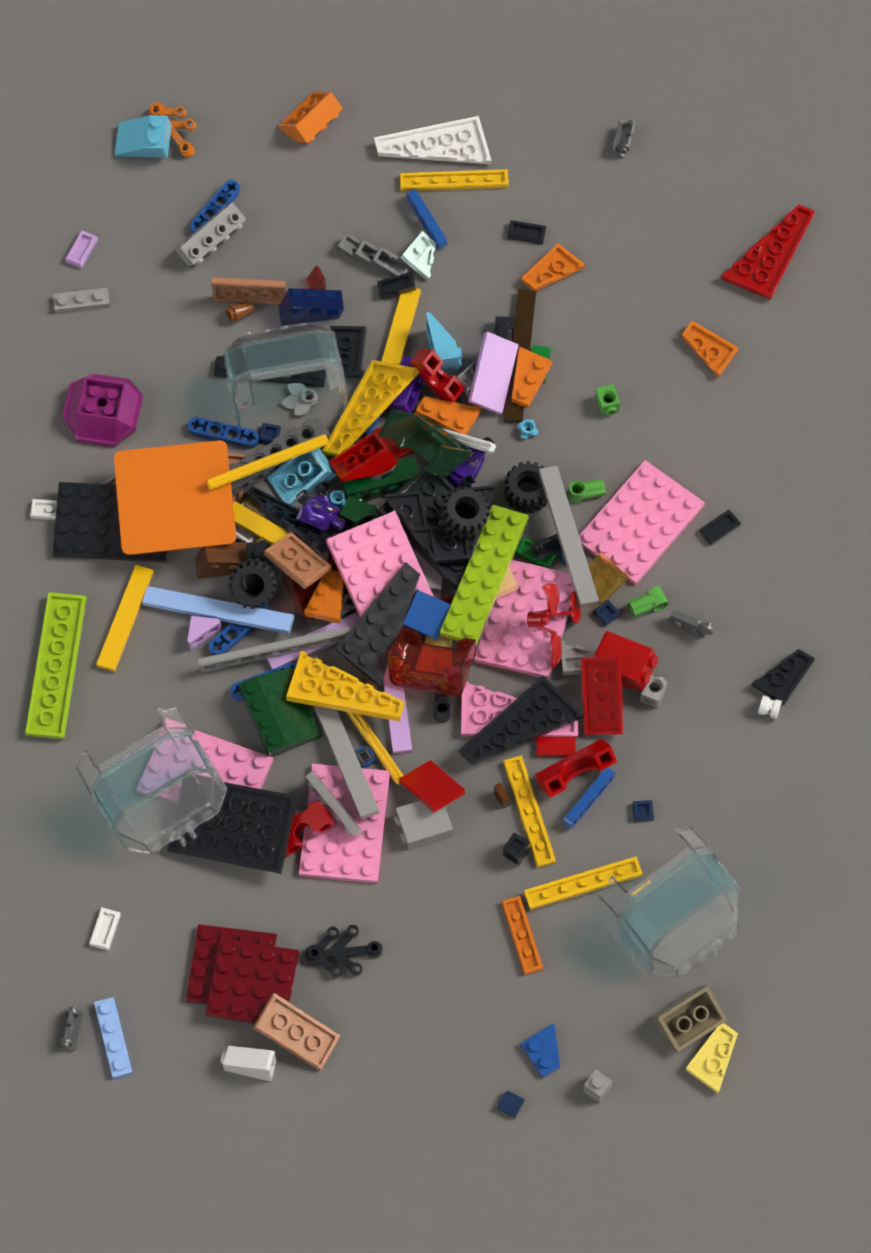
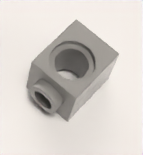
(654, 698)

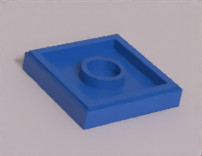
(426, 615)

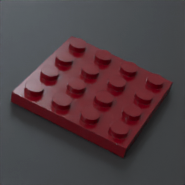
(206, 953)
(247, 977)

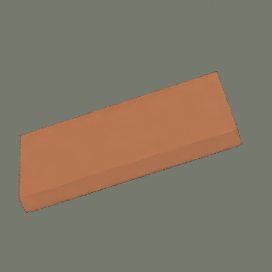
(248, 290)
(296, 1031)

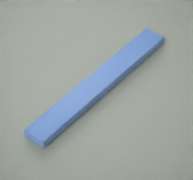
(218, 609)

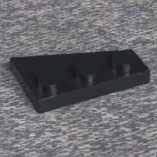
(351, 348)
(254, 582)

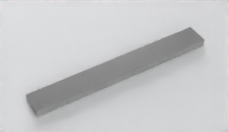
(568, 536)
(273, 649)
(347, 762)

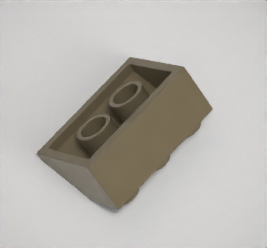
(689, 1018)

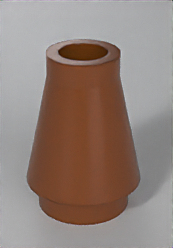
(239, 311)

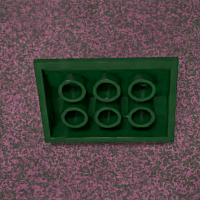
(278, 722)

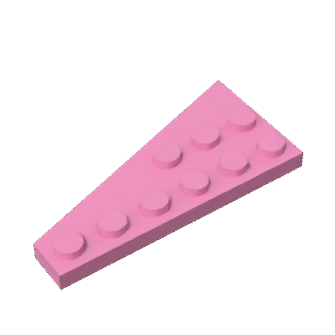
(482, 706)

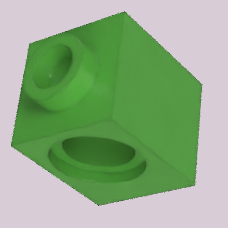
(607, 393)

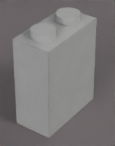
(421, 825)

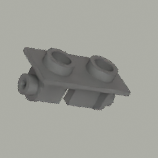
(622, 137)
(69, 1029)

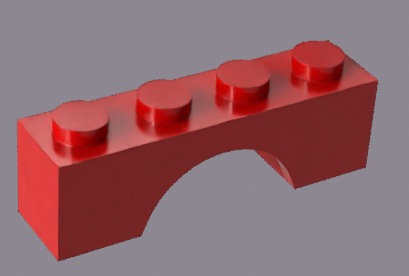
(592, 757)

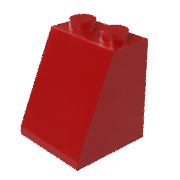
(636, 659)

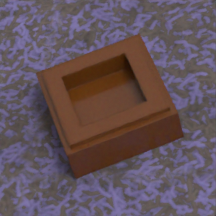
(501, 795)

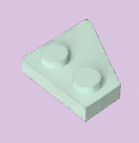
(420, 255)

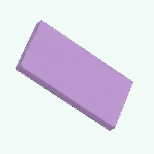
(493, 373)

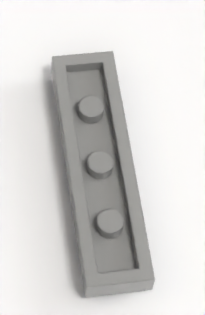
(329, 799)

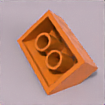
(311, 116)

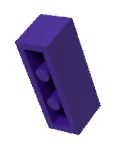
(408, 397)

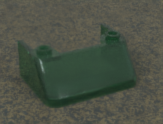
(427, 440)

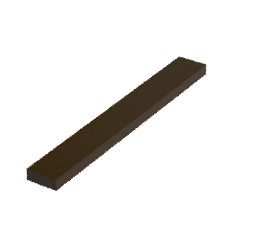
(522, 336)

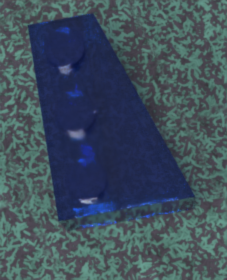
(310, 306)

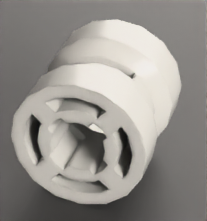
(769, 707)

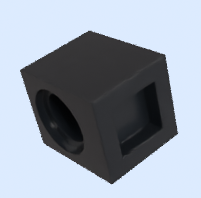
(516, 849)

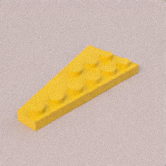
(372, 396)
(337, 690)

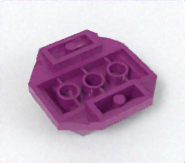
(105, 424)

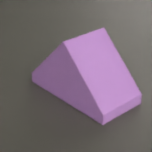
(202, 629)

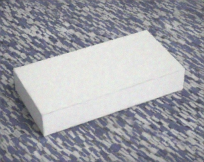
(105, 929)

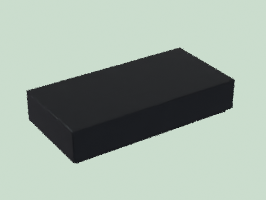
(526, 232)
(396, 285)
(719, 527)

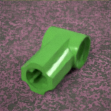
(587, 490)
(652, 600)

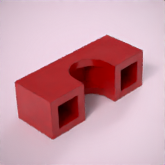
(443, 385)
(315, 816)

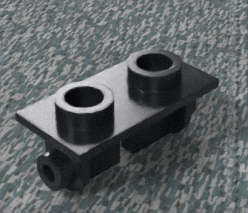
(546, 547)

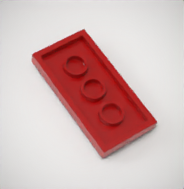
(602, 695)

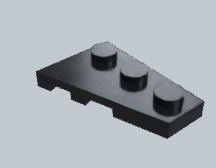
(785, 677)

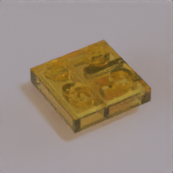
(606, 577)

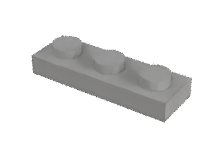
(81, 300)

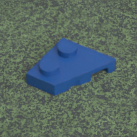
(543, 1051)

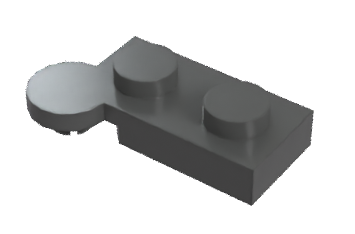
(688, 623)

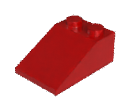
(364, 459)

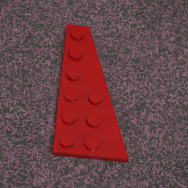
(770, 257)

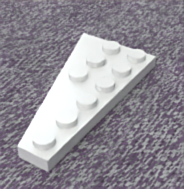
(449, 141)

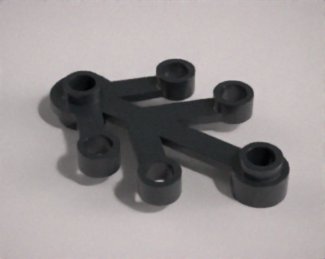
(340, 952)

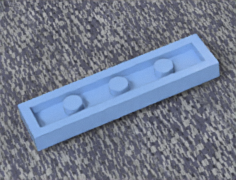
(113, 1038)

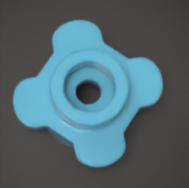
(522, 426)
(338, 494)

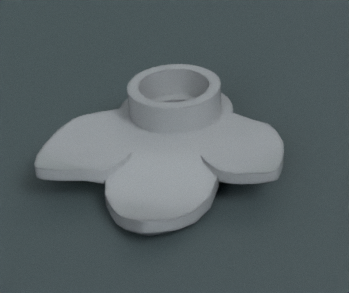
(297, 399)

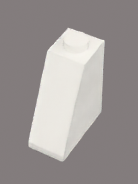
(249, 1062)

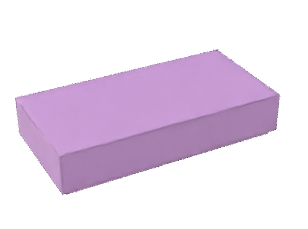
(81, 249)

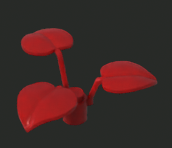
(541, 618)

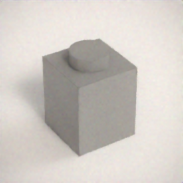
(597, 1086)

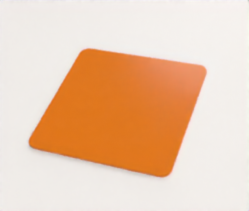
(167, 498)

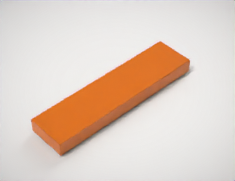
(522, 935)

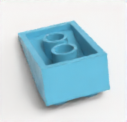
(144, 137)
(443, 345)
(300, 474)

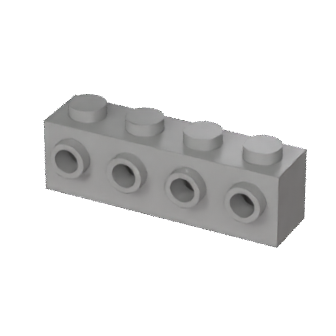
(210, 234)

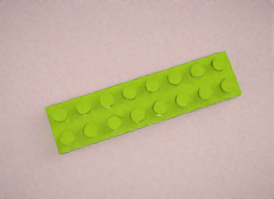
(484, 574)
(56, 666)

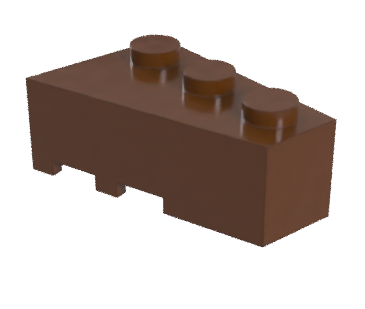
(220, 559)

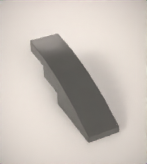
(373, 257)

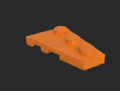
(551, 268)
(710, 347)
(529, 376)
(449, 414)
(327, 598)

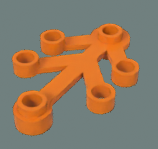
(176, 124)

